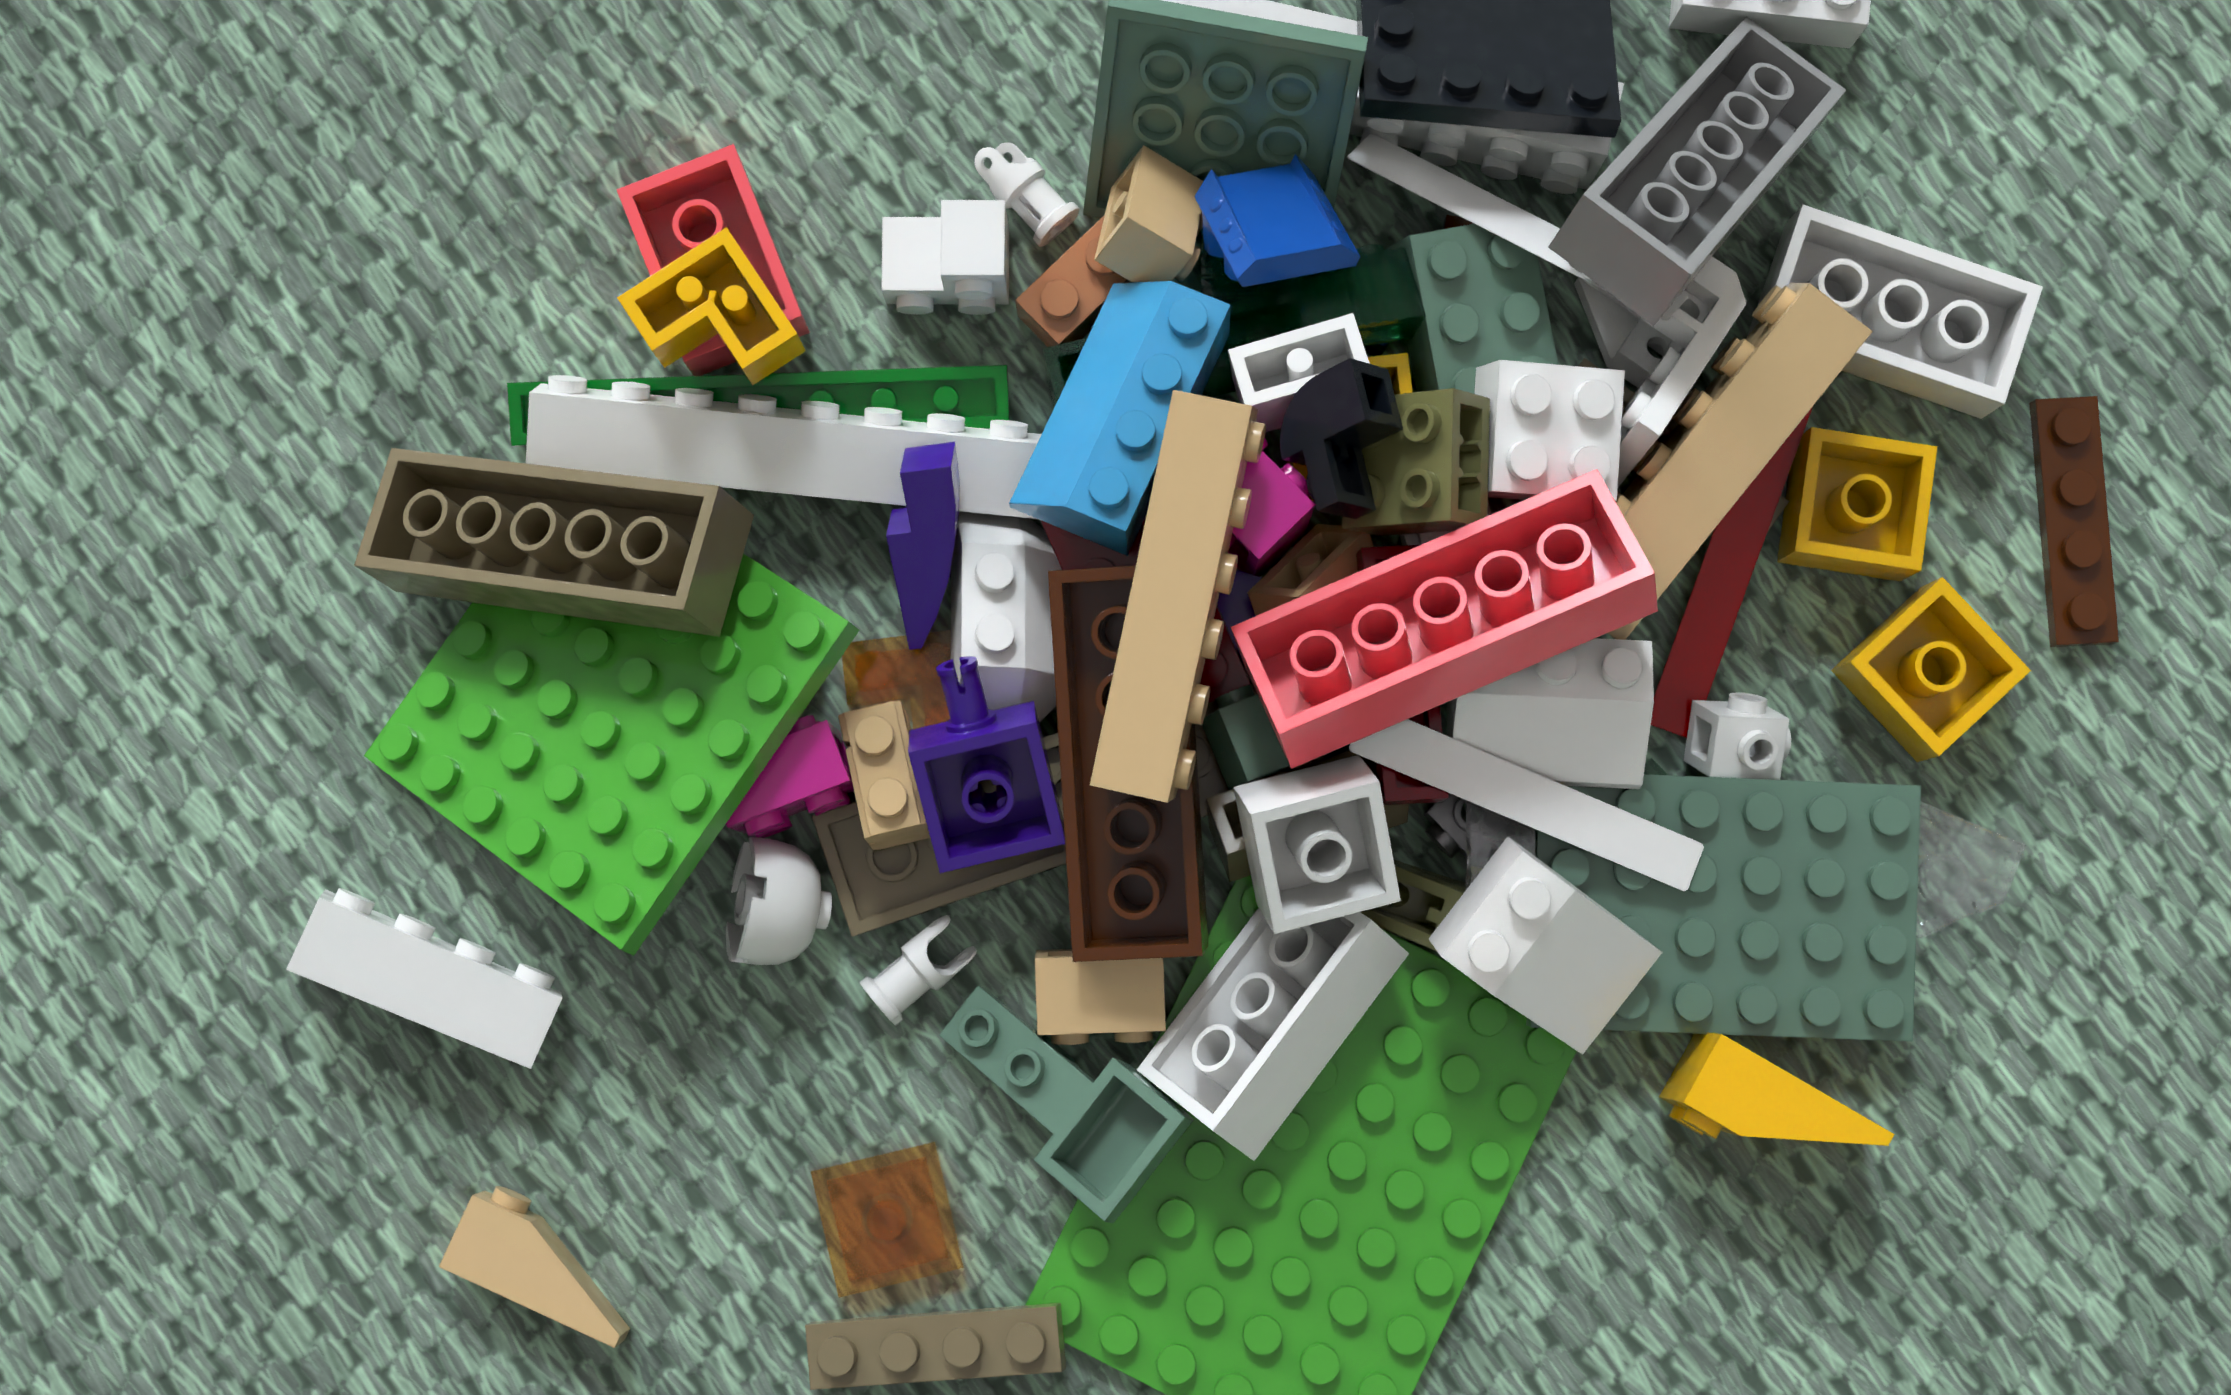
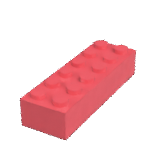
(1446, 618)

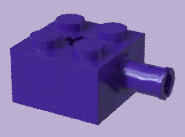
(977, 746)

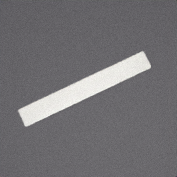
(1468, 202)
(1534, 801)

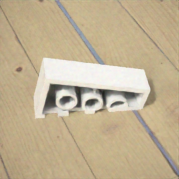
(425, 978)

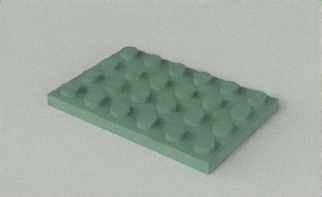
(1791, 914)

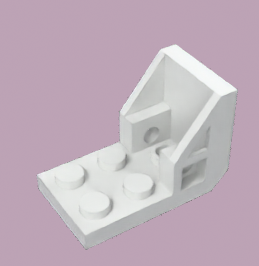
(1683, 341)

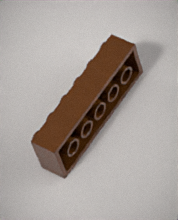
(1128, 857)

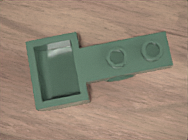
(1103, 1129)

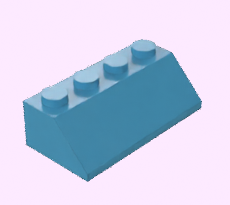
(1109, 423)

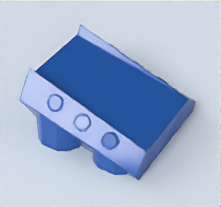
(1272, 224)

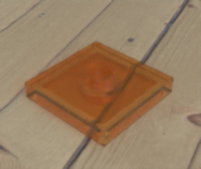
(887, 1219)

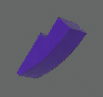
(924, 535)

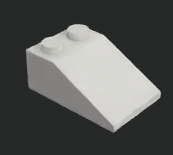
(1543, 946)

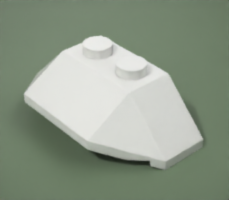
(1004, 608)

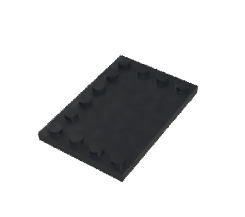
(1491, 64)

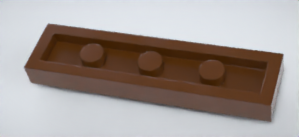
(2073, 521)

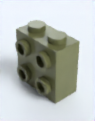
(1431, 470)

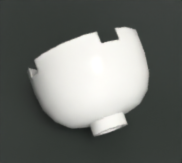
(775, 903)

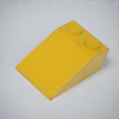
(1741, 1093)

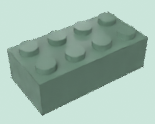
(1479, 305)

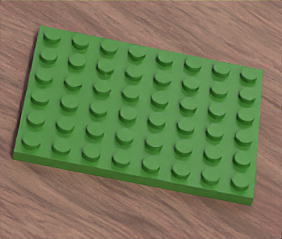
(1350, 1226)

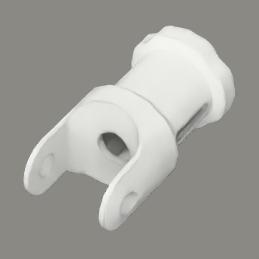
(1026, 191)
(913, 973)

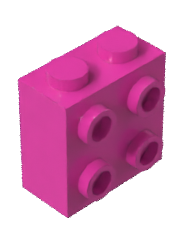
(803, 774)

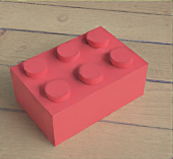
(690, 205)

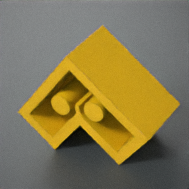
(711, 294)

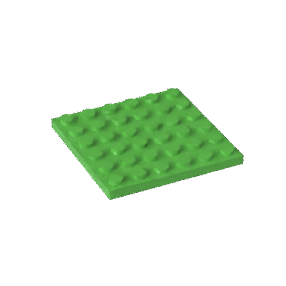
(608, 746)

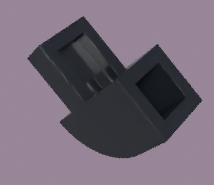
(1331, 425)

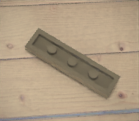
(936, 1346)

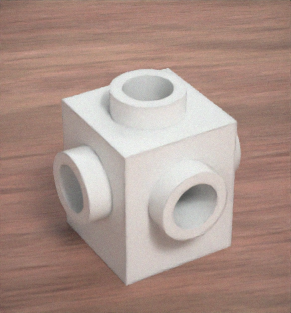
(1737, 738)

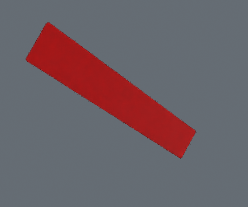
(1720, 592)

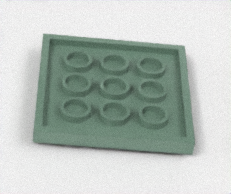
(1220, 94)

